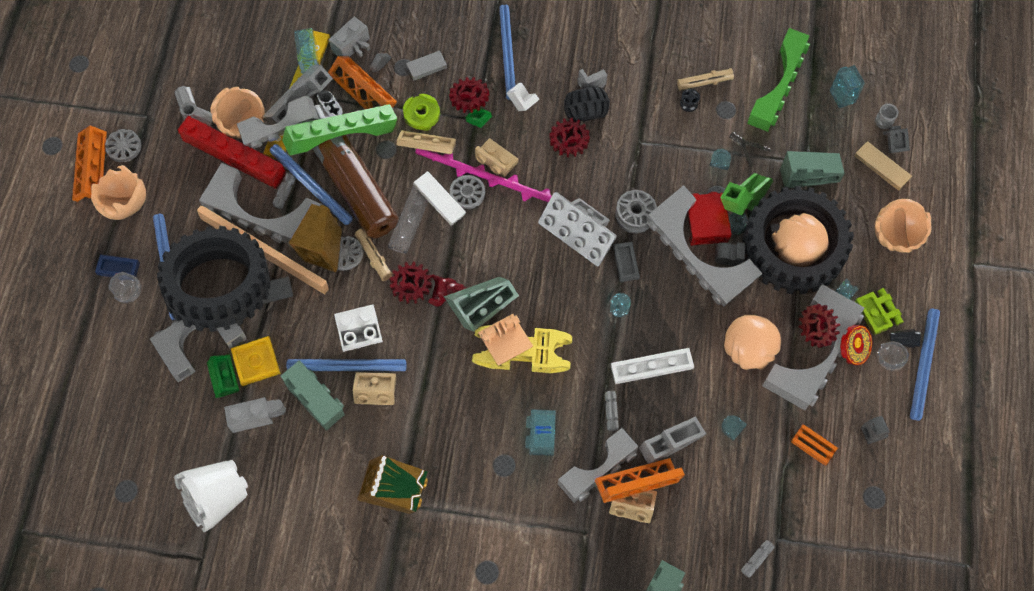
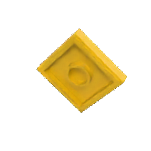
(255, 361)

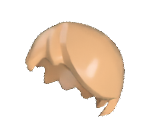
(233, 107)
(118, 194)
(903, 226)
(800, 240)
(752, 342)

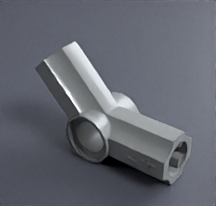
(188, 105)

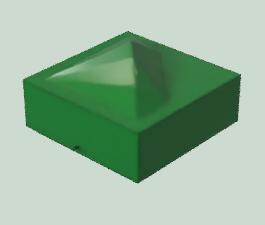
(478, 118)

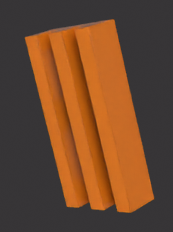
(818, 438)

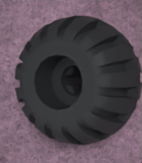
(586, 104)

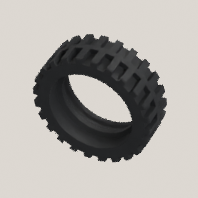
(798, 202)
(209, 246)

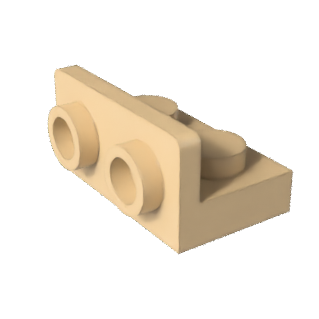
(496, 157)
(374, 388)
(635, 507)

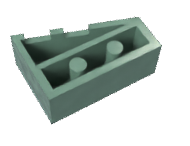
(811, 169)
(481, 302)
(313, 395)
(666, 578)

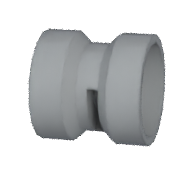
(886, 116)

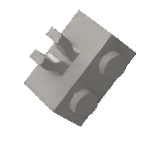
(350, 39)

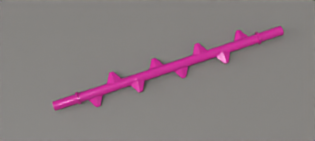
(493, 180)

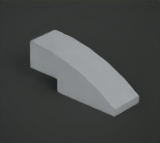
(672, 440)

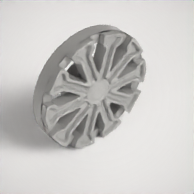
(123, 145)
(468, 191)
(347, 253)

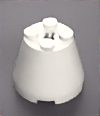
(211, 492)

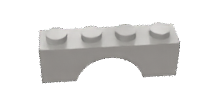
(309, 84)
(255, 132)
(578, 482)

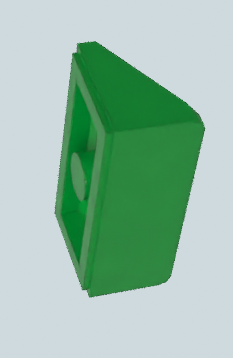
(222, 375)

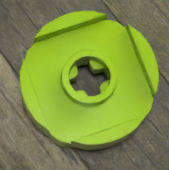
(425, 121)

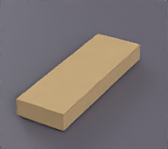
(426, 142)
(883, 165)

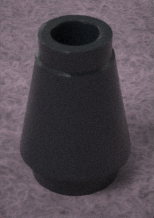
(908, 338)

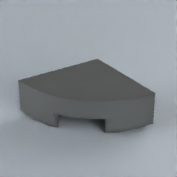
(379, 61)

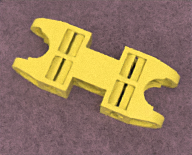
(551, 362)

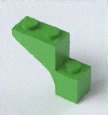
(747, 195)

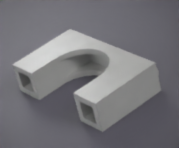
(170, 346)

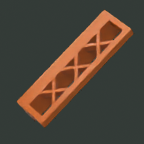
(362, 79)
(89, 161)
(638, 484)

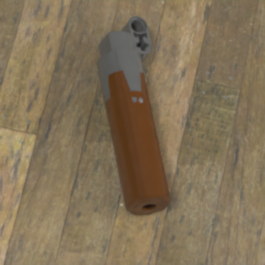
(353, 176)

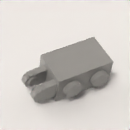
(253, 414)

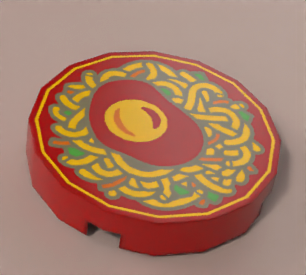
(856, 345)

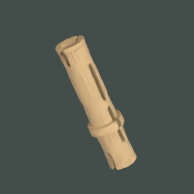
(725, 75)
(371, 251)

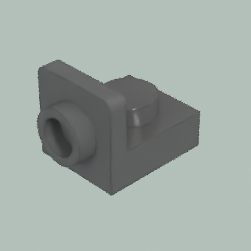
(897, 139)

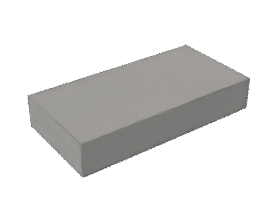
(426, 65)

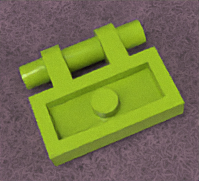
(874, 313)

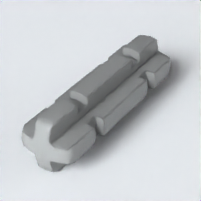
(283, 191)
(611, 411)
(758, 558)

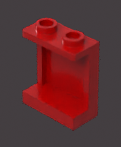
(708, 220)

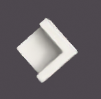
(521, 97)

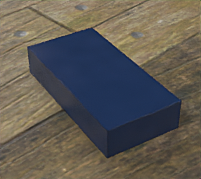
(111, 265)

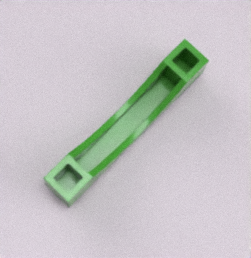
(765, 108)
(307, 135)

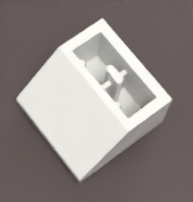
(358, 328)

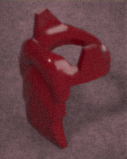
(442, 288)

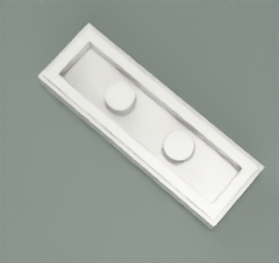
(439, 198)

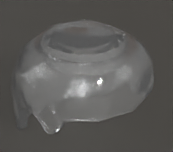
(125, 287)
(892, 356)

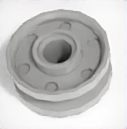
(631, 201)

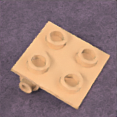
(505, 339)

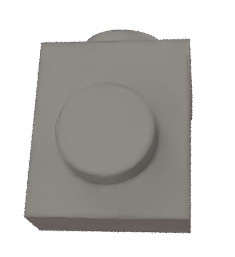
(595, 80)

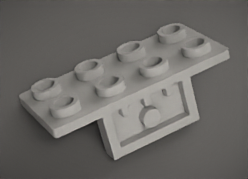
(578, 227)

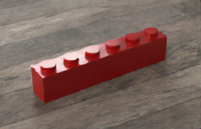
(232, 152)

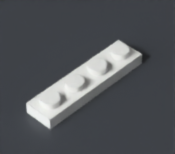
(652, 366)

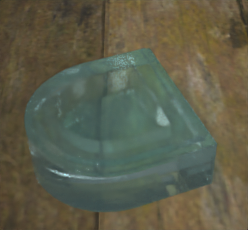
(721, 159)
(733, 426)

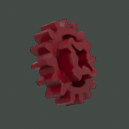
(469, 94)
(573, 143)
(406, 289)
(819, 325)

